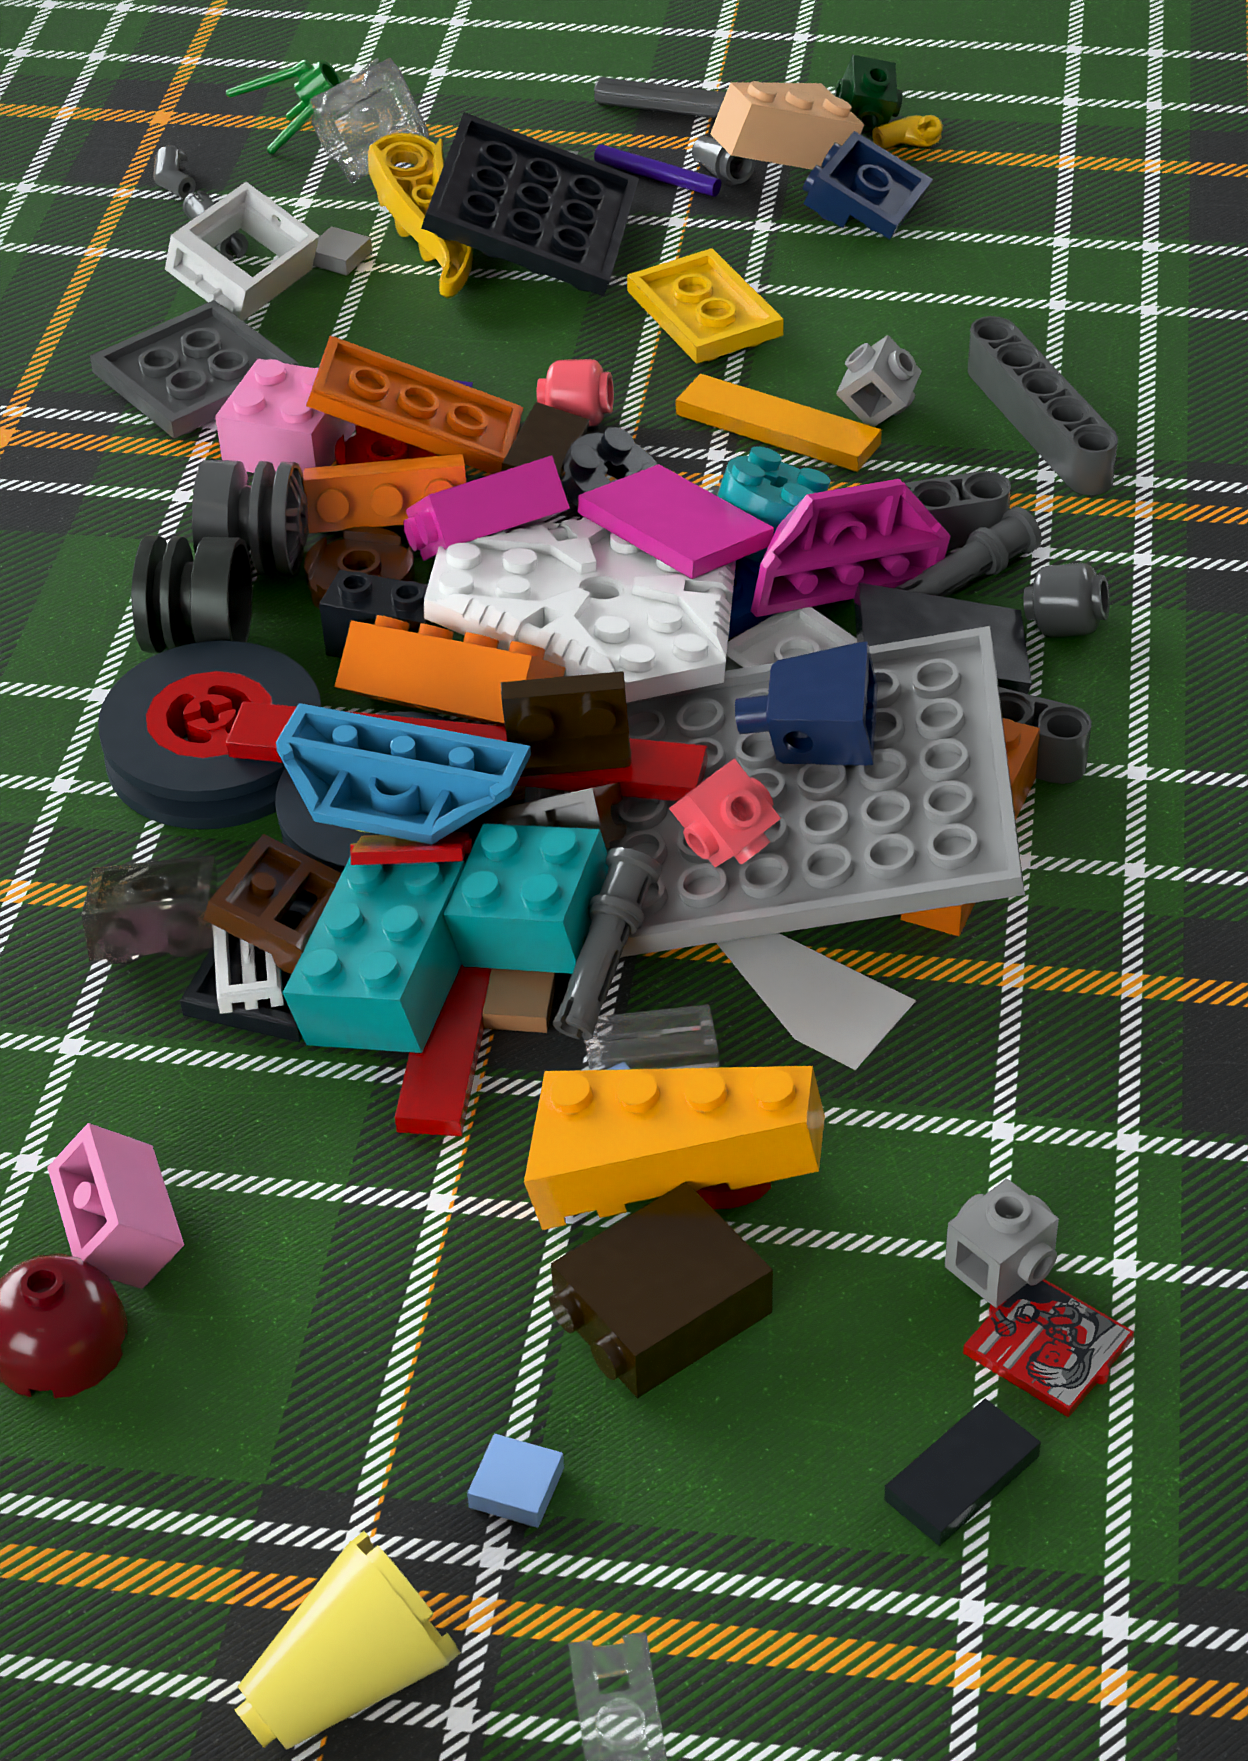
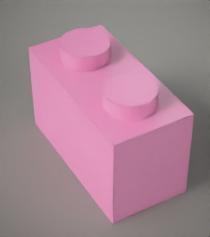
(115, 1205)

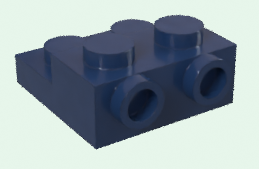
(866, 185)

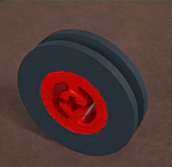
(199, 695)

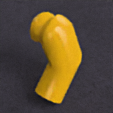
(910, 131)

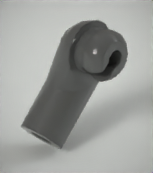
(169, 172)

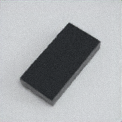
(962, 1471)

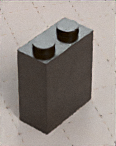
(660, 1289)

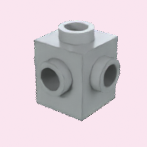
(879, 381)
(1002, 1242)

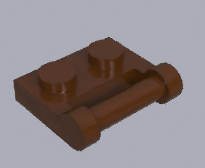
(262, 893)

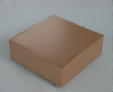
(519, 1000)

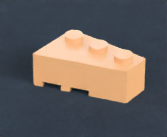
(783, 122)

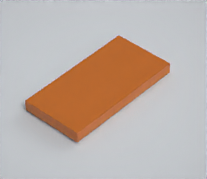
(414, 405)

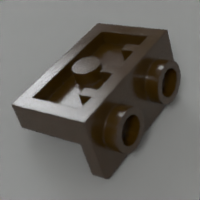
(569, 722)

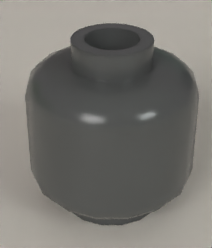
(1067, 600)

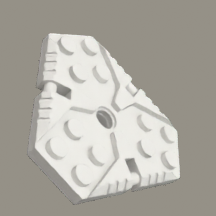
(588, 604)

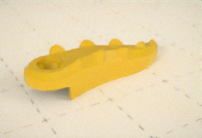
(407, 198)

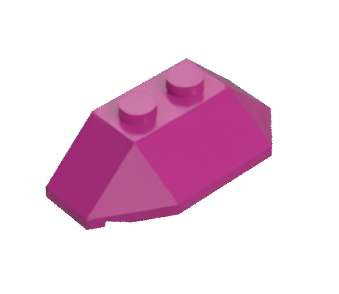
(845, 539)

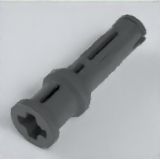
(984, 553)
(614, 917)

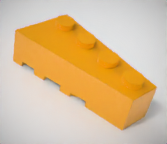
(647, 1131)

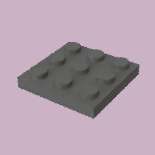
(185, 366)

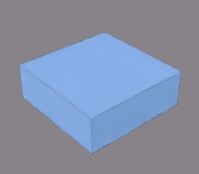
(515, 1480)

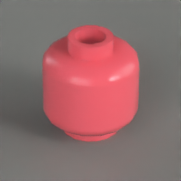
(578, 388)

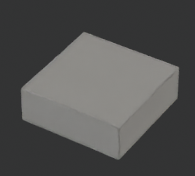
(341, 250)

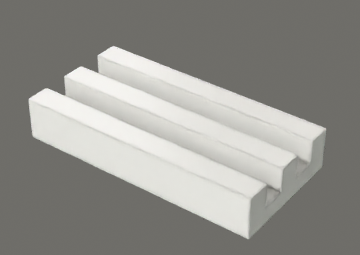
(250, 990)

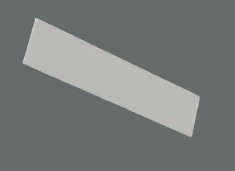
(818, 997)

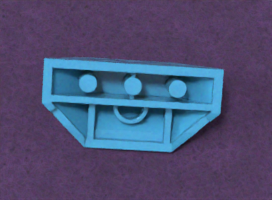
(395, 773)

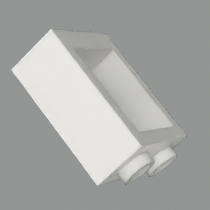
(214, 277)

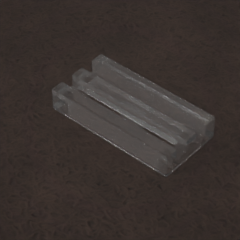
(651, 1047)

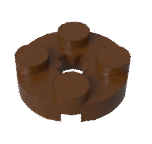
(360, 547)

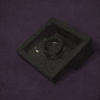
(149, 909)

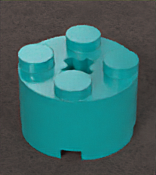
(768, 487)

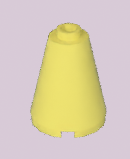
(343, 1649)

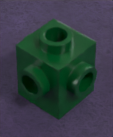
(871, 91)

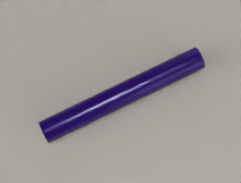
(657, 170)

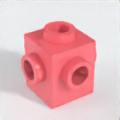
(726, 815)

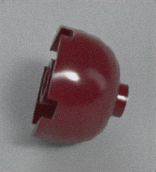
(58, 1326)

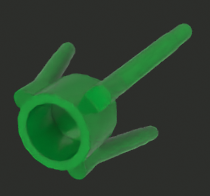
(312, 82)

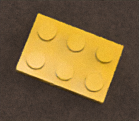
(705, 305)

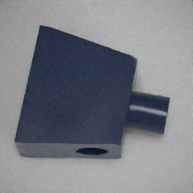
(817, 708)

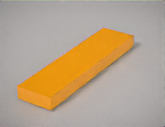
(779, 422)

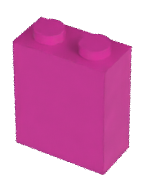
(486, 506)

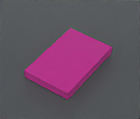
(675, 521)

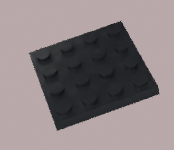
(531, 204)

